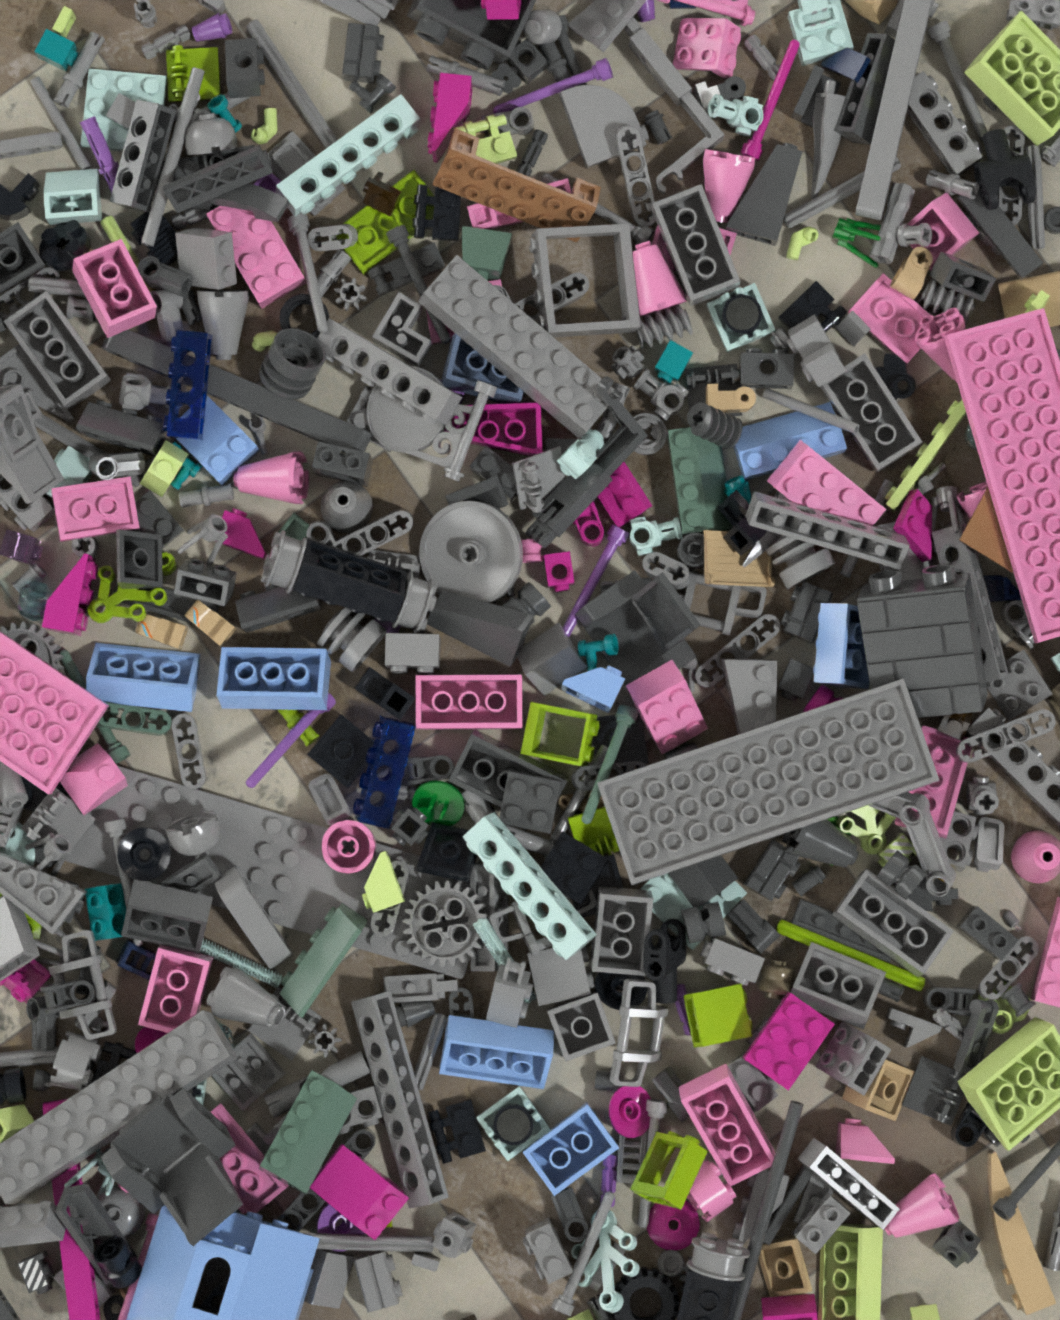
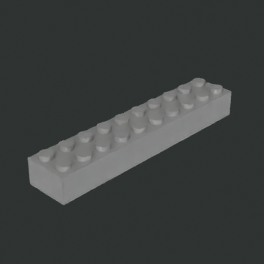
(105, 1106)

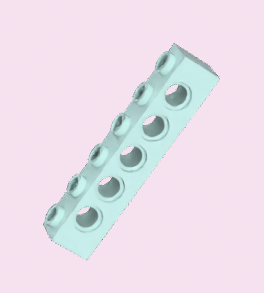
(395, 112)
(543, 889)

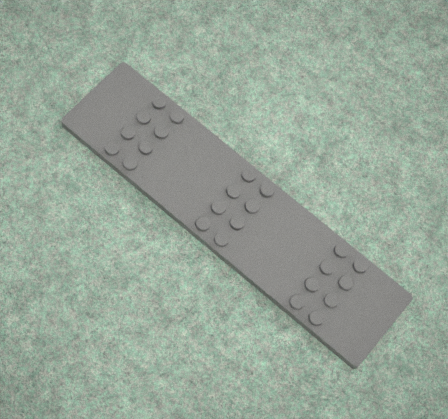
(277, 858)

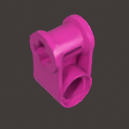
(588, 519)

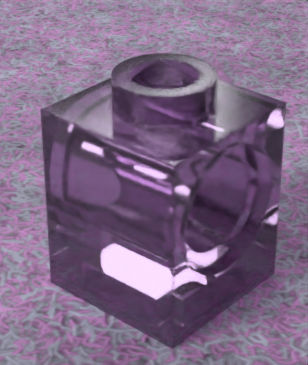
(21, 547)

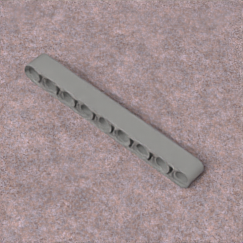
(893, 108)

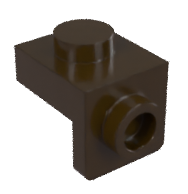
(381, 195)

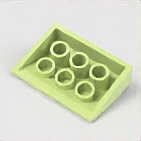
(1022, 77)
(1017, 1083)

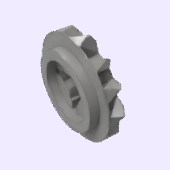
(658, 433)

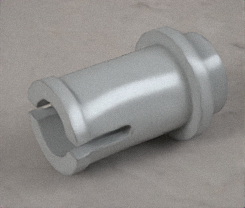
(34, 573)

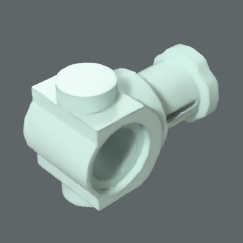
(735, 113)
(581, 454)
(655, 533)

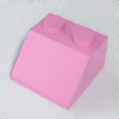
(948, 225)

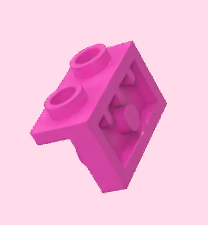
(624, 497)
(26, 981)

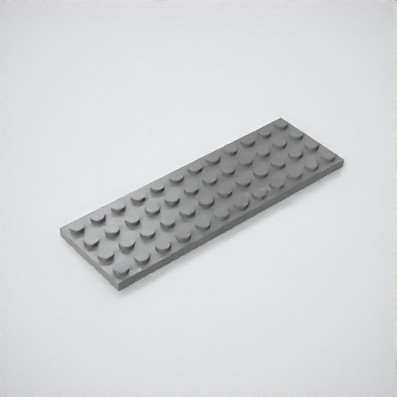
(768, 781)

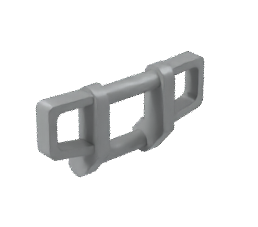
(732, 611)
(533, 945)
(93, 963)
(628, 1011)

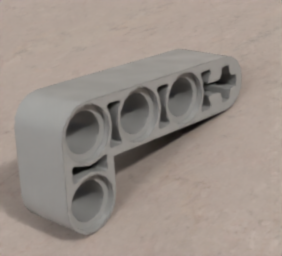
(564, 301)
(363, 533)
(252, 917)

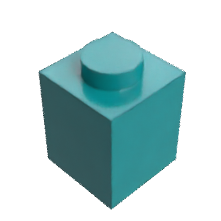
(56, 50)
(673, 362)

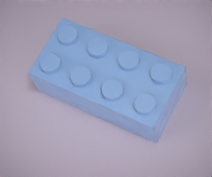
(273, 678)

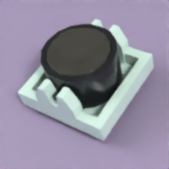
(740, 317)
(513, 1123)

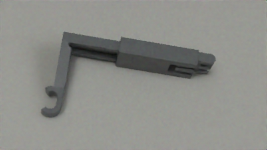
(575, 495)

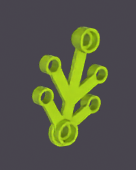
(110, 603)

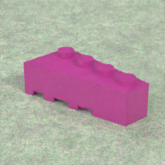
(508, 428)

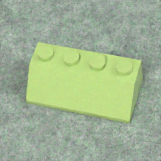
(851, 1274)

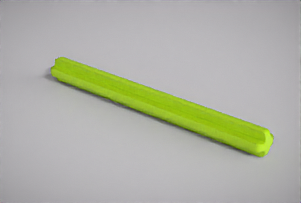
(892, 972)

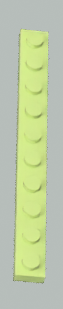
(942, 433)

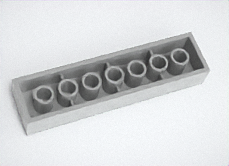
(516, 346)

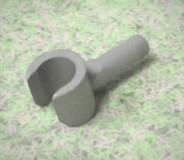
(260, 435)
(924, 484)
(692, 667)

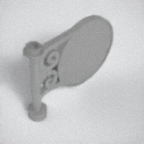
(410, 433)

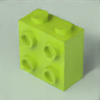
(718, 1015)

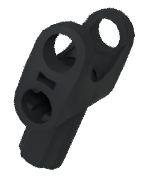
(1003, 171)
(662, 960)

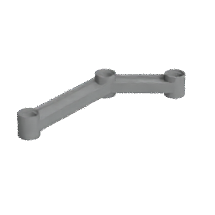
(924, 838)

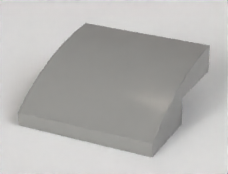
(250, 1073)

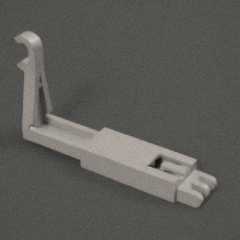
(679, 92)

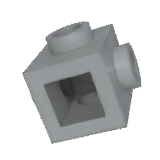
(454, 1235)

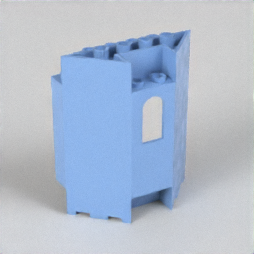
(265, 1260)

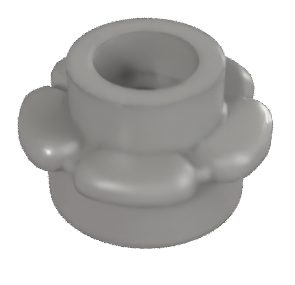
(780, 339)

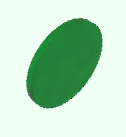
(439, 802)

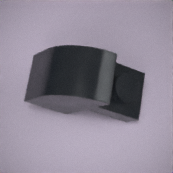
(12, 203)
(742, 535)
(384, 693)

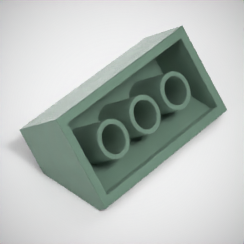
(698, 482)
(322, 958)
(308, 1132)

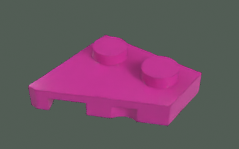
(916, 524)

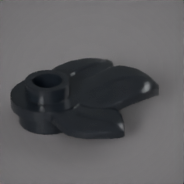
(894, 372)

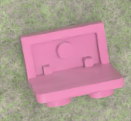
(707, 45)

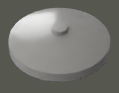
(471, 551)

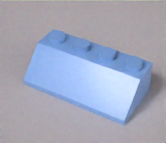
(770, 441)
(143, 676)
(595, 687)
(496, 1052)

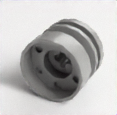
(801, 560)
(352, 637)

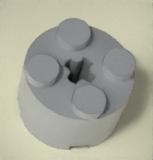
(75, 1061)

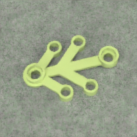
(872, 831)

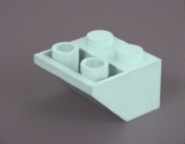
(72, 196)

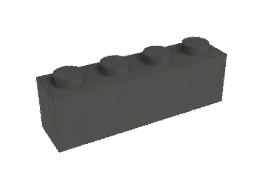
(863, 98)

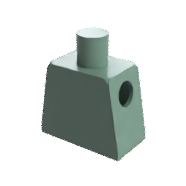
(485, 250)

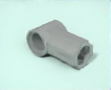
(511, 126)
(168, 313)
(118, 464)

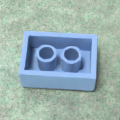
(840, 648)
(570, 1149)

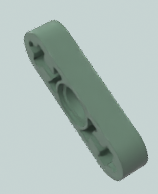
(151, 728)

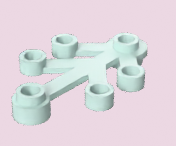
(604, 1257)

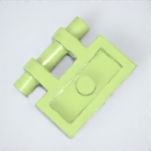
(498, 146)

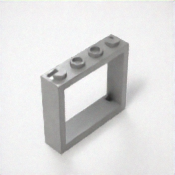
(626, 280)

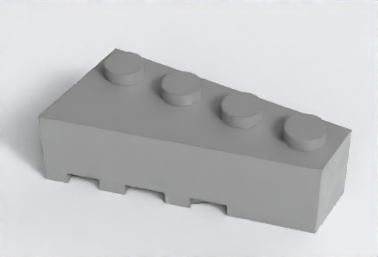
(751, 691)

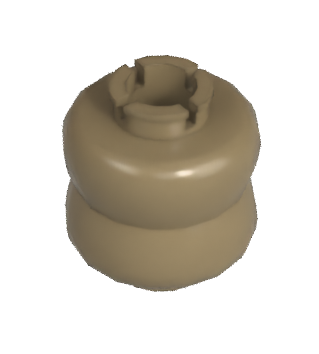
(776, 979)

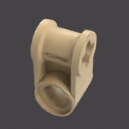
(912, 272)

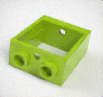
(534, 731)
(681, 1176)

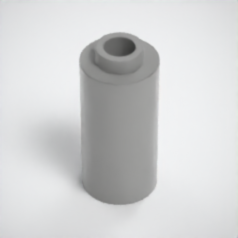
(12, 789)

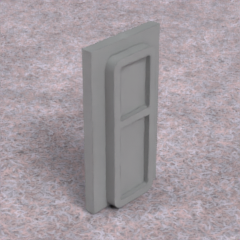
(289, 157)

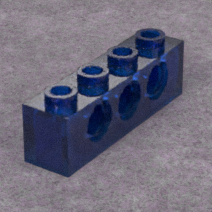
(198, 372)
(381, 813)

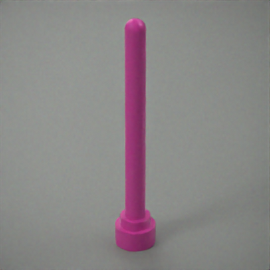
(753, 146)

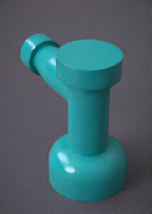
(219, 106)
(188, 468)
(589, 649)

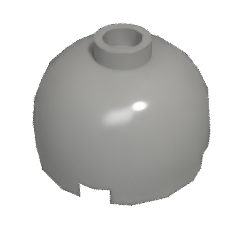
(209, 135)
(194, 835)
(124, 1210)

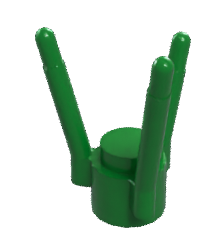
(848, 229)

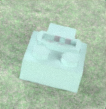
(819, 29)

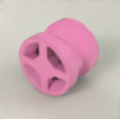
(531, 551)

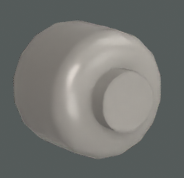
(542, 26)

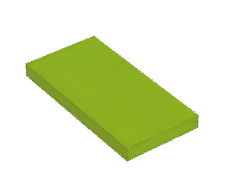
(373, 225)

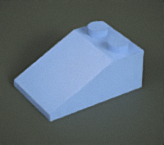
(223, 444)

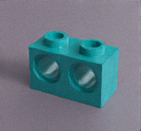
(106, 911)

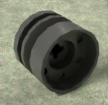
(292, 363)

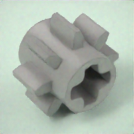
(346, 289)
(627, 362)
(320, 1046)

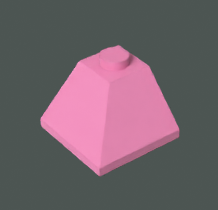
(92, 779)
(859, 1143)

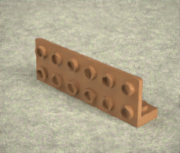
(511, 191)

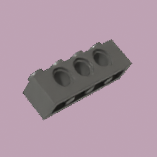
(142, 155)

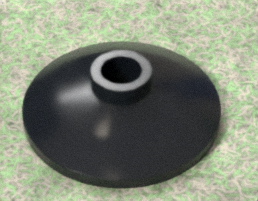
(131, 861)
(608, 983)

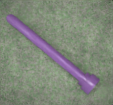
(599, 71)
(616, 538)
(286, 743)

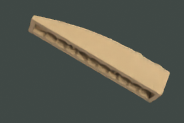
(1016, 1248)

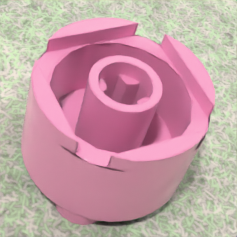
(333, 846)
(709, 1192)

